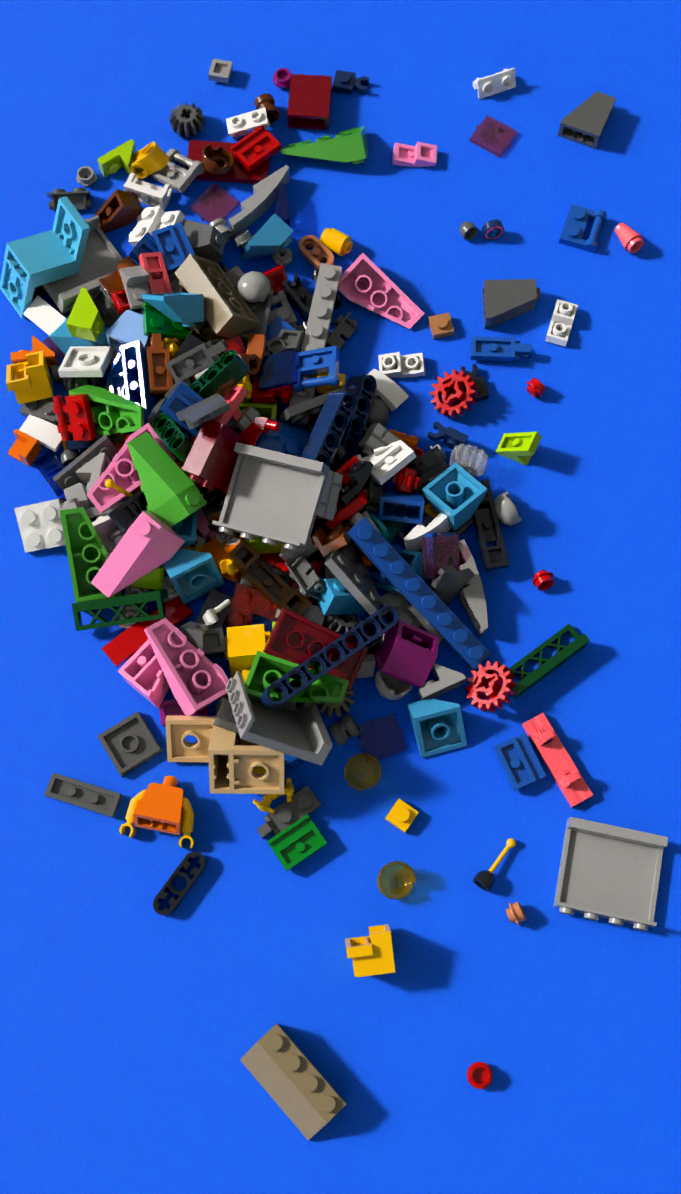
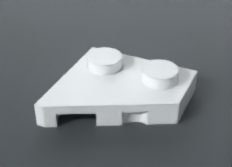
(389, 460)

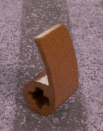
(113, 281)
(255, 352)

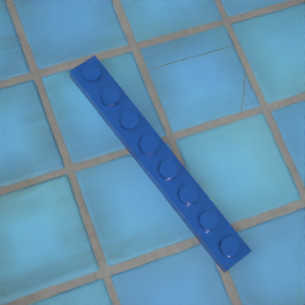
(418, 593)

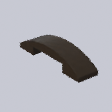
(265, 580)

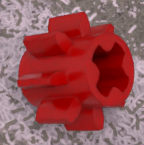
(406, 479)

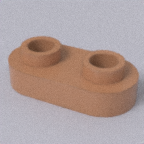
(317, 254)

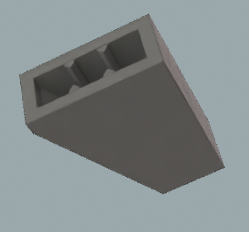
(588, 120)
(204, 239)
(507, 299)

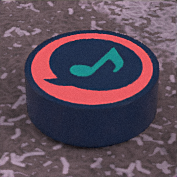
(492, 229)

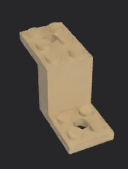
(228, 761)

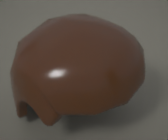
(217, 160)

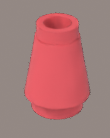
(629, 238)

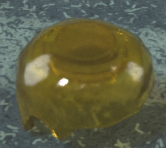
(363, 771)
(395, 880)

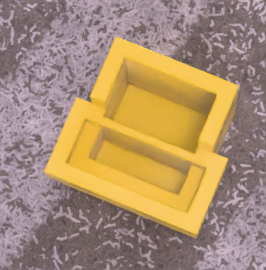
(30, 378)
(243, 644)
(372, 953)

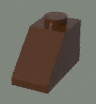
(118, 211)

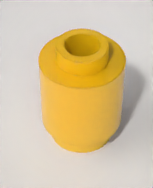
(336, 241)

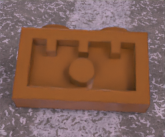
(331, 540)

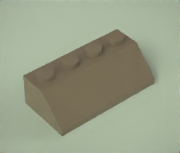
(222, 303)
(293, 1081)

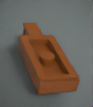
(158, 373)

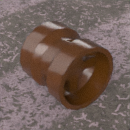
(268, 102)

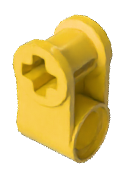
(148, 160)

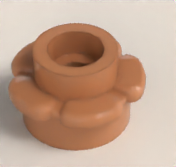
(516, 913)

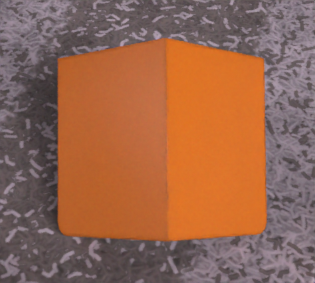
(24, 448)

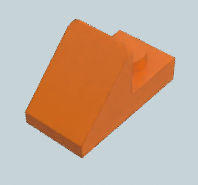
(37, 345)

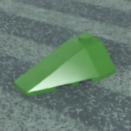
(344, 147)
(111, 412)
(165, 485)
(84, 552)
(269, 668)

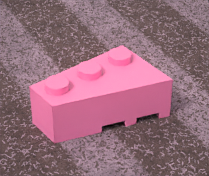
(146, 675)

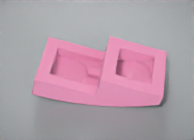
(414, 156)

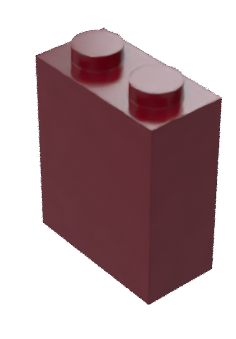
(309, 102)
(212, 456)

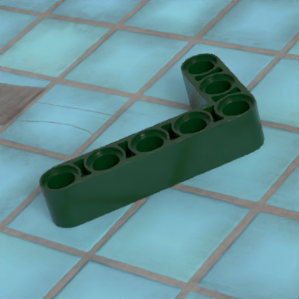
(216, 379)

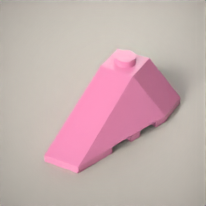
(373, 290)
(123, 474)
(139, 552)
(188, 671)

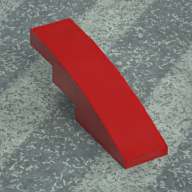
(130, 640)

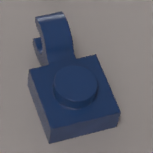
(449, 436)

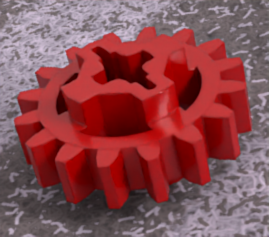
(454, 402)
(493, 686)

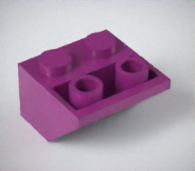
(409, 653)

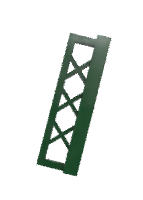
(122, 601)
(548, 665)

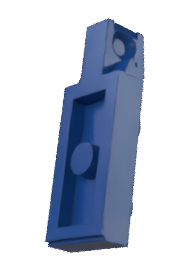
(499, 349)

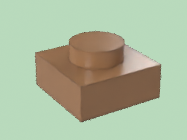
(441, 325)

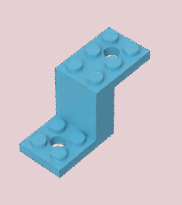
(44, 256)

